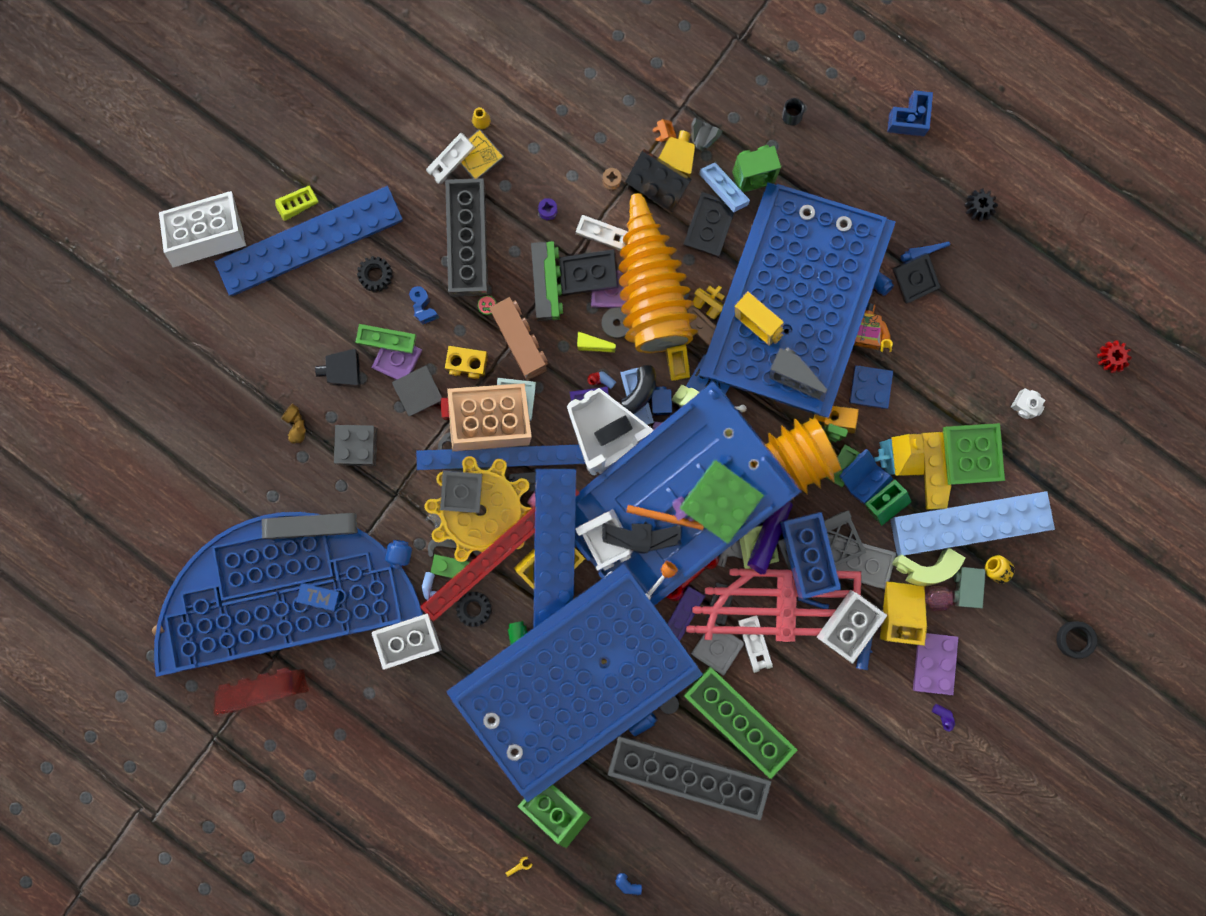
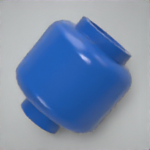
(398, 554)

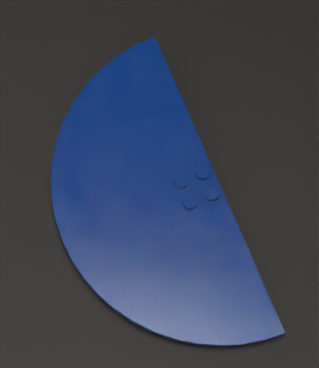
(243, 594)

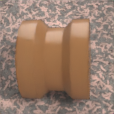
(611, 183)

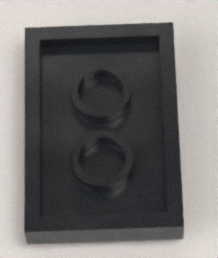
(658, 180)
(709, 225)
(588, 272)

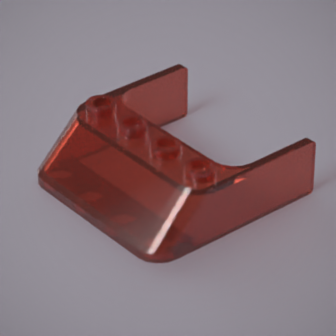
(259, 691)

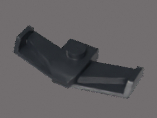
(641, 537)

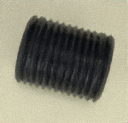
(793, 103)

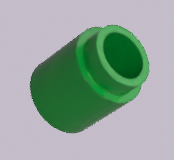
(516, 631)

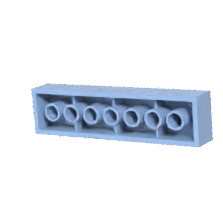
(972, 523)

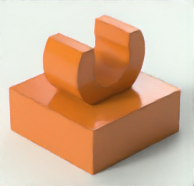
(666, 130)

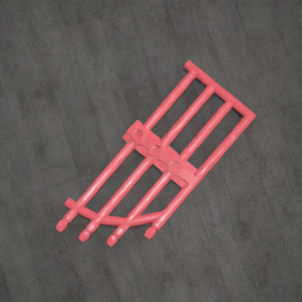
(784, 612)

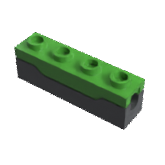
(545, 281)

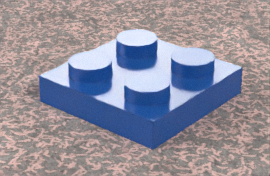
(871, 387)

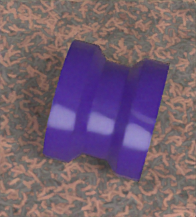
(549, 213)

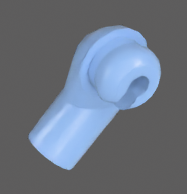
(427, 585)

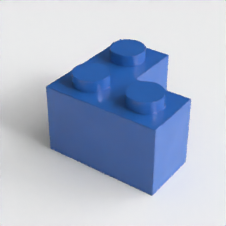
(915, 118)

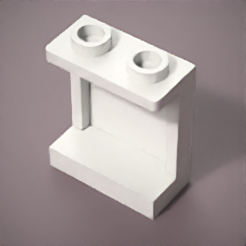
(603, 553)

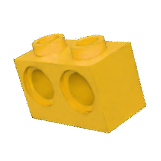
(467, 357)

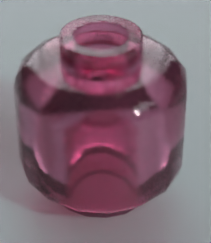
(939, 598)

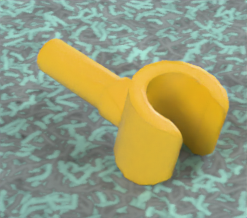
(518, 867)

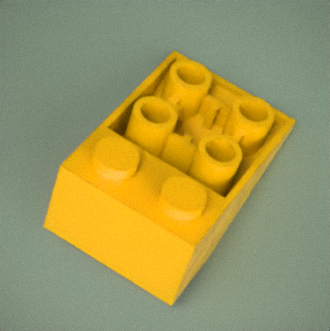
(905, 614)

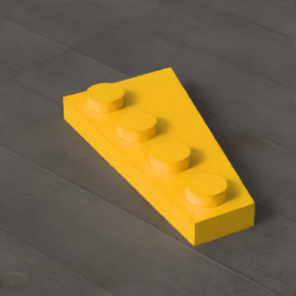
(935, 477)

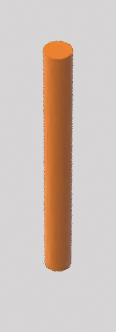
(663, 517)

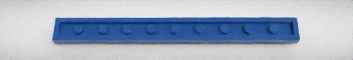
(511, 455)

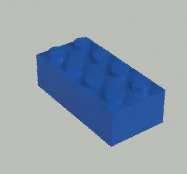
(810, 555)

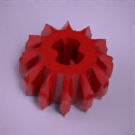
(1117, 351)

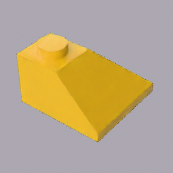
(908, 454)

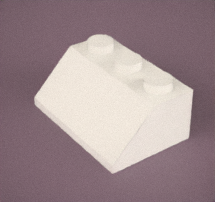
(406, 641)

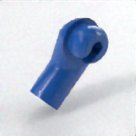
(626, 887)

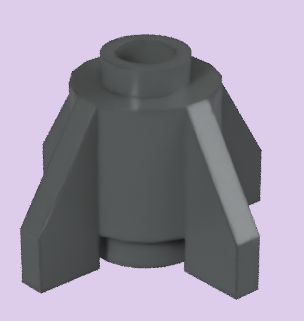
(704, 134)

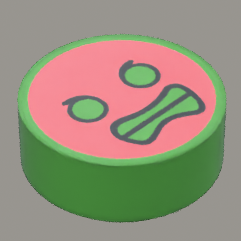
(484, 304)

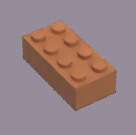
(521, 343)

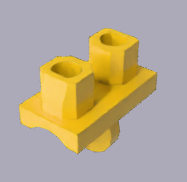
(702, 297)

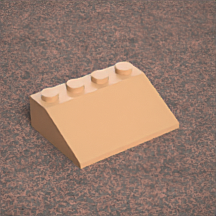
(488, 417)

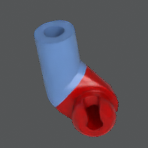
(601, 378)

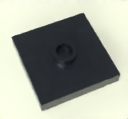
(916, 278)

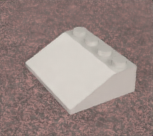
(201, 229)

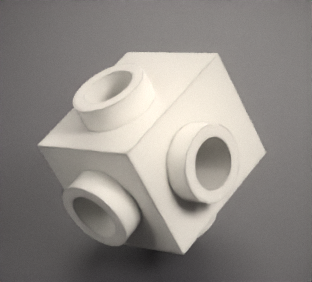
(1028, 404)

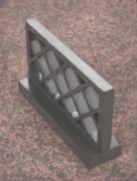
(831, 523)

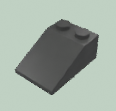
(794, 373)

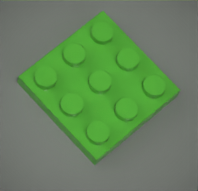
(973, 453)
(721, 501)

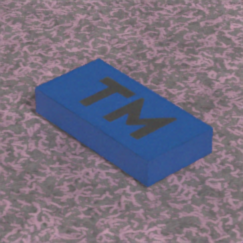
(318, 597)

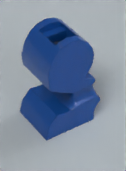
(421, 299)

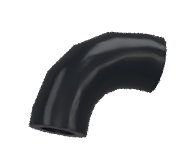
(643, 390)

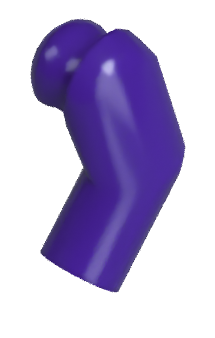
(946, 717)

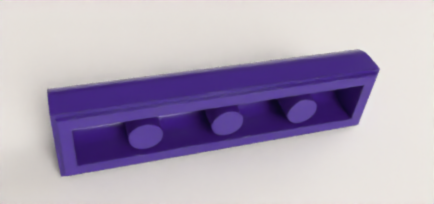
(768, 539)

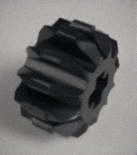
(988, 206)

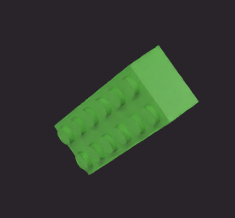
(740, 722)

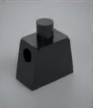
(341, 369)

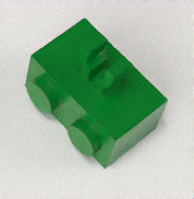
(888, 502)

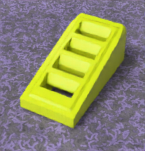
(285, 200)
(591, 343)

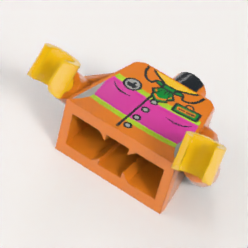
(873, 331)

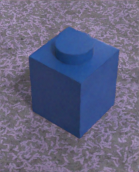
(661, 401)

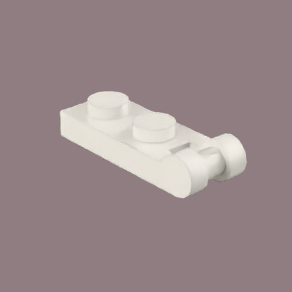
(450, 158)
(600, 232)
(755, 645)

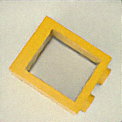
(759, 319)

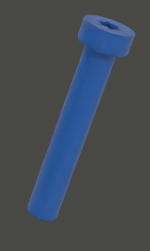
(814, 603)

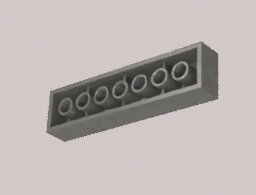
(689, 777)

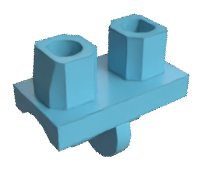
(886, 456)

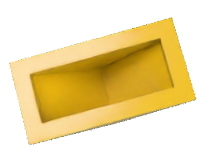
(678, 362)

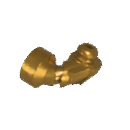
(297, 433)

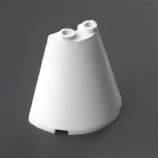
(592, 414)

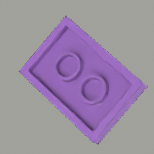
(936, 664)

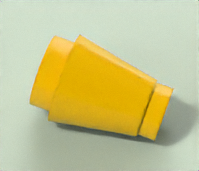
(481, 118)

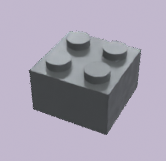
(355, 445)

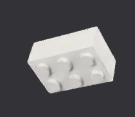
(851, 626)

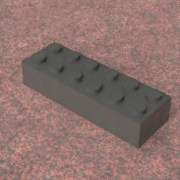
(466, 237)

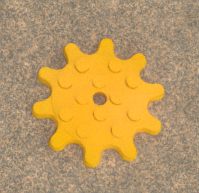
(477, 531)

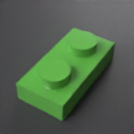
(835, 433)
(845, 458)
(447, 566)

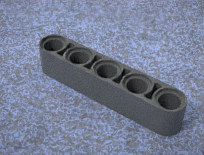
(309, 526)

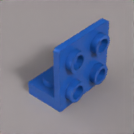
(865, 477)

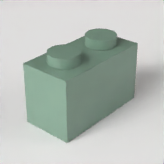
(969, 587)

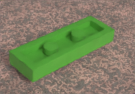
(385, 339)

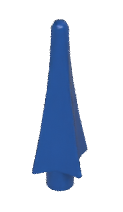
(915, 252)

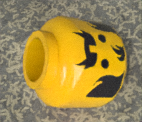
(999, 569)

